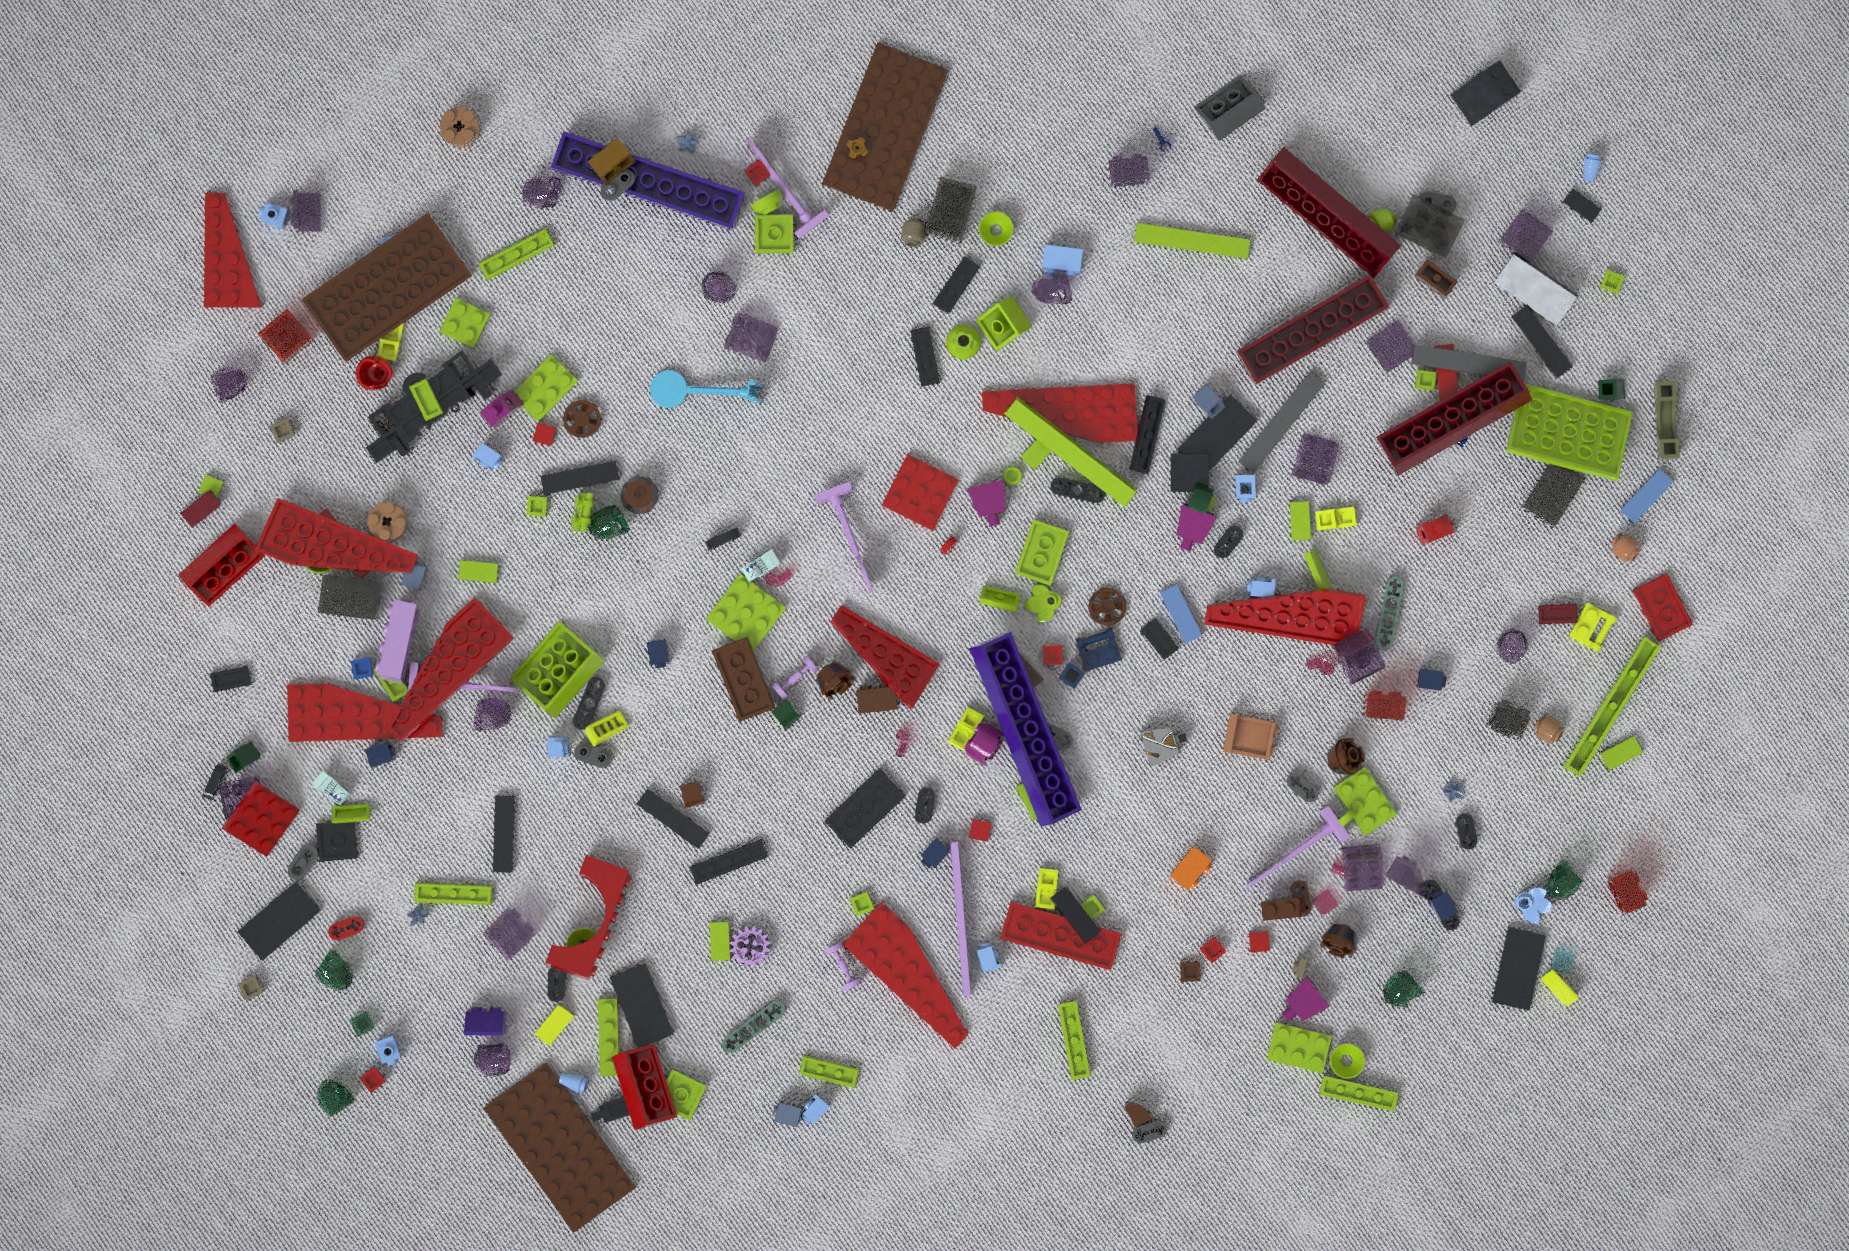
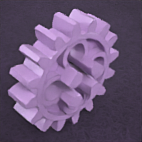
(744, 937)

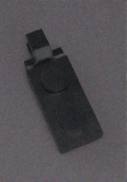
(611, 1111)

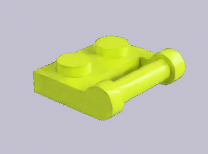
(1586, 624)

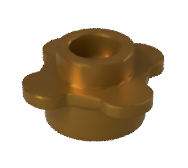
(860, 143)

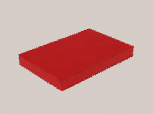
(1662, 607)

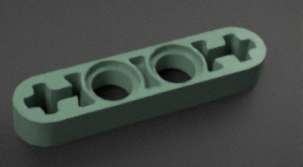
(1392, 613)
(756, 1029)

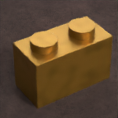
(611, 161)

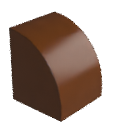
(692, 794)
(1137, 1114)

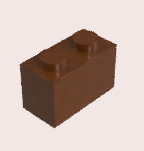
(1435, 279)
(876, 700)
(1283, 908)

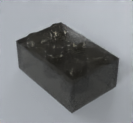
(950, 210)
(1429, 226)
(1552, 494)
(350, 597)

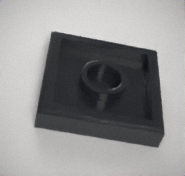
(1188, 470)
(336, 841)

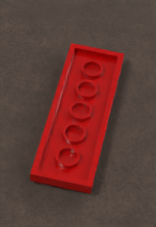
(1056, 936)

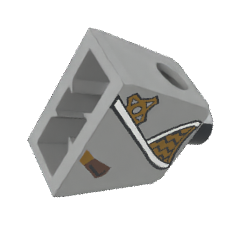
(1161, 744)

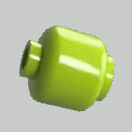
(1384, 219)

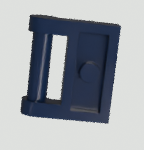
(1099, 656)

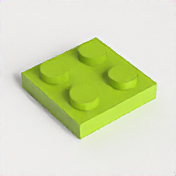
(774, 234)
(464, 323)
(685, 1093)

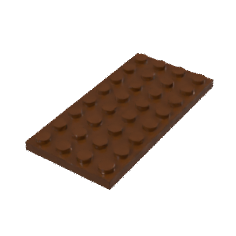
(892, 119)
(386, 287)
(560, 1147)

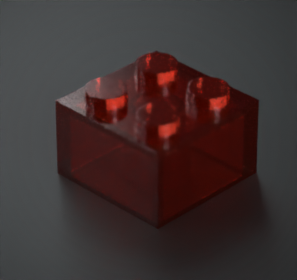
(286, 336)
(1384, 706)
(1627, 891)

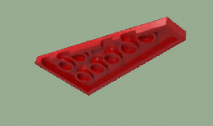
(226, 270)
(896, 662)

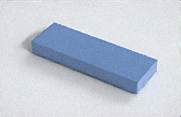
(1646, 496)
(1180, 614)

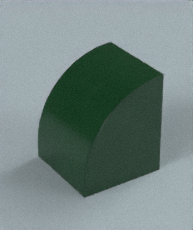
(1611, 389)
(1200, 498)
(786, 714)
(243, 757)

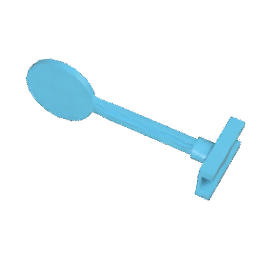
(670, 389)

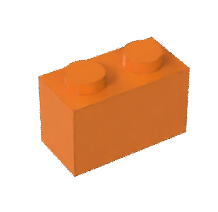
(1191, 868)

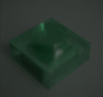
(362, 1024)

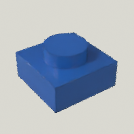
(362, 668)

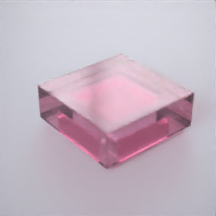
(1325, 902)

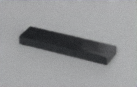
(1542, 341)
(1147, 434)
(579, 477)
(673, 818)
(503, 834)
(728, 861)

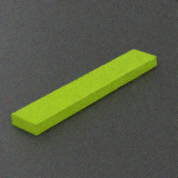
(1192, 241)

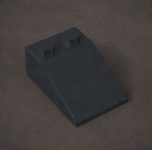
(1485, 93)

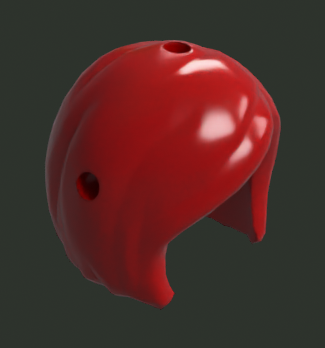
(373, 372)

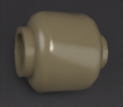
(913, 232)

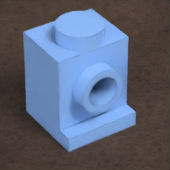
(280, 218)
(487, 457)
(1245, 480)
(1261, 587)
(558, 747)
(988, 957)
(390, 1043)
(815, 1109)

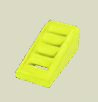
(591, 734)

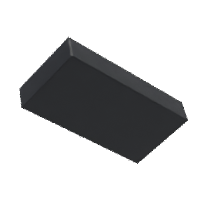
(1159, 639)
(230, 679)

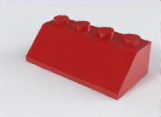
(221, 565)
(644, 1086)

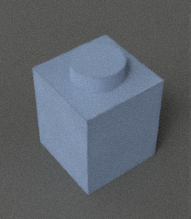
(1208, 401)
(416, 578)
(787, 1114)

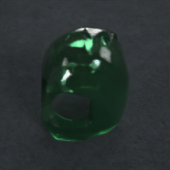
(604, 523)
(1563, 882)
(334, 972)
(1401, 989)
(333, 1097)

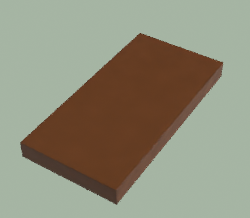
(743, 679)

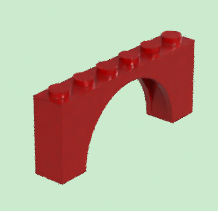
(581, 959)

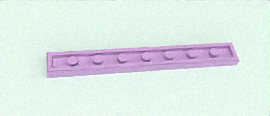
(960, 918)

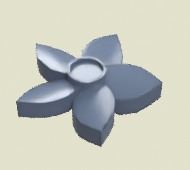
(687, 142)
(1453, 791)
(418, 915)

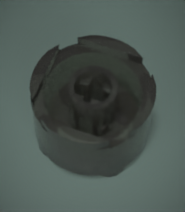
(1508, 720)

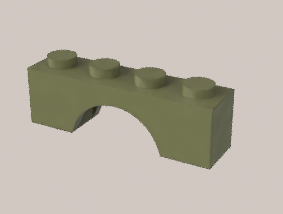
(1665, 419)

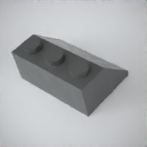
(1230, 107)

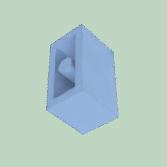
(1062, 260)

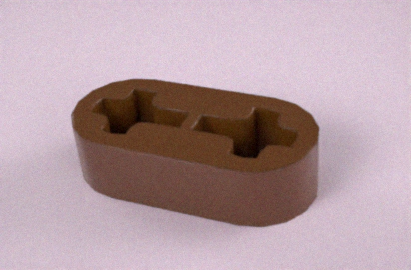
(1305, 893)

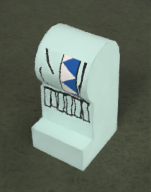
(760, 566)
(331, 787)

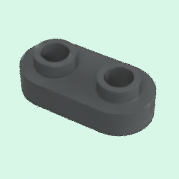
(618, 186)
(1438, 200)
(593, 754)
(303, 861)

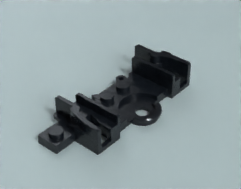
(407, 415)

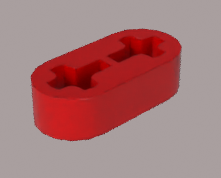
(344, 923)

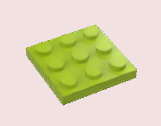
(746, 612)

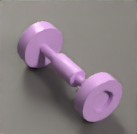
(795, 677)
(843, 966)

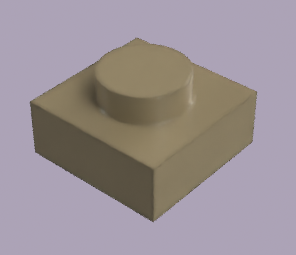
(282, 430)
(1299, 967)
(250, 988)

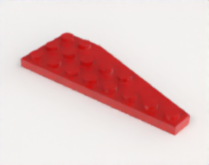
(1086, 412)
(312, 540)
(1308, 615)
(459, 654)
(337, 714)
(898, 961)

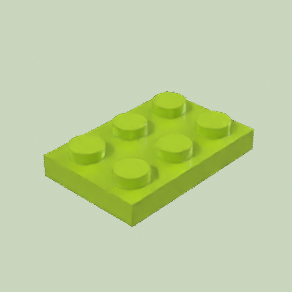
(545, 387)
(1041, 552)
(1366, 799)
(1299, 1047)

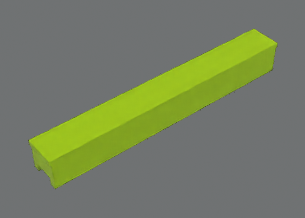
(1071, 451)
(1611, 706)

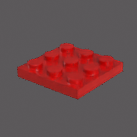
(920, 492)
(260, 818)

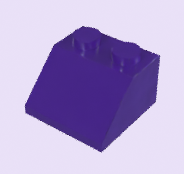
(485, 1022)

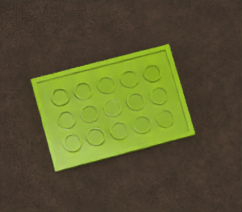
(1570, 433)

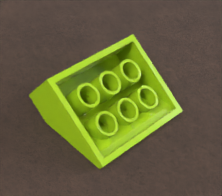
(557, 669)

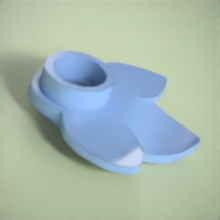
(1536, 905)

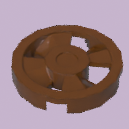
(582, 419)
(1107, 606)

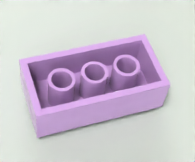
(398, 641)

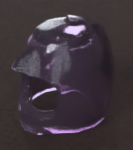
(536, 191)
(717, 286)
(1047, 288)
(228, 382)
(1512, 645)
(492, 714)
(492, 1059)

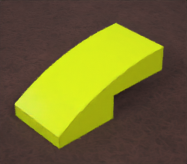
(390, 344)
(1336, 518)
(965, 728)
(1046, 888)

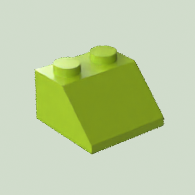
(1004, 323)

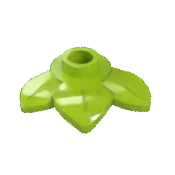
(1040, 603)

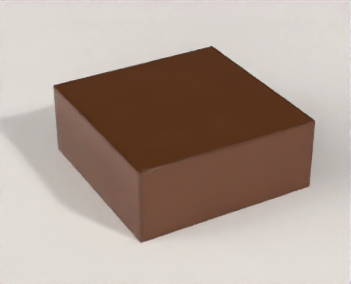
(1189, 971)

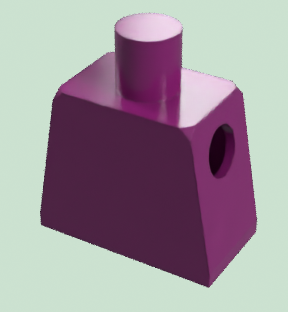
(500, 410)
(988, 501)
(1193, 526)
(1304, 1001)

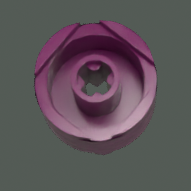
(984, 744)

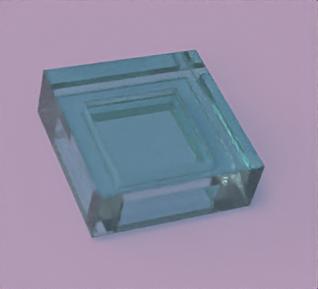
(1562, 960)

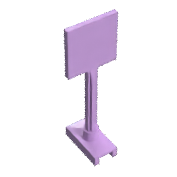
(1331, 826)

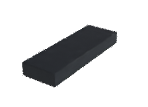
(956, 285)
(925, 356)
(1075, 915)

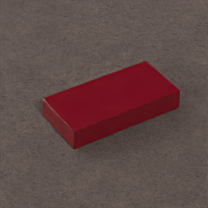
(201, 508)
(1558, 614)

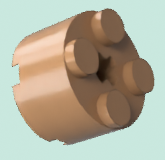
(452, 119)
(377, 520)

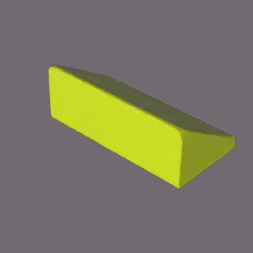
(1559, 987)
(554, 1025)

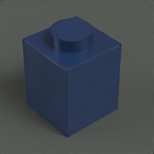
(658, 653)
(1071, 676)
(1431, 679)
(380, 754)
(934, 854)
(1443, 905)

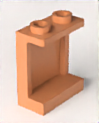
(1250, 737)

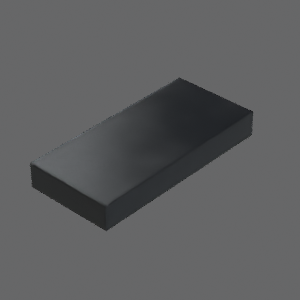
(1582, 205)

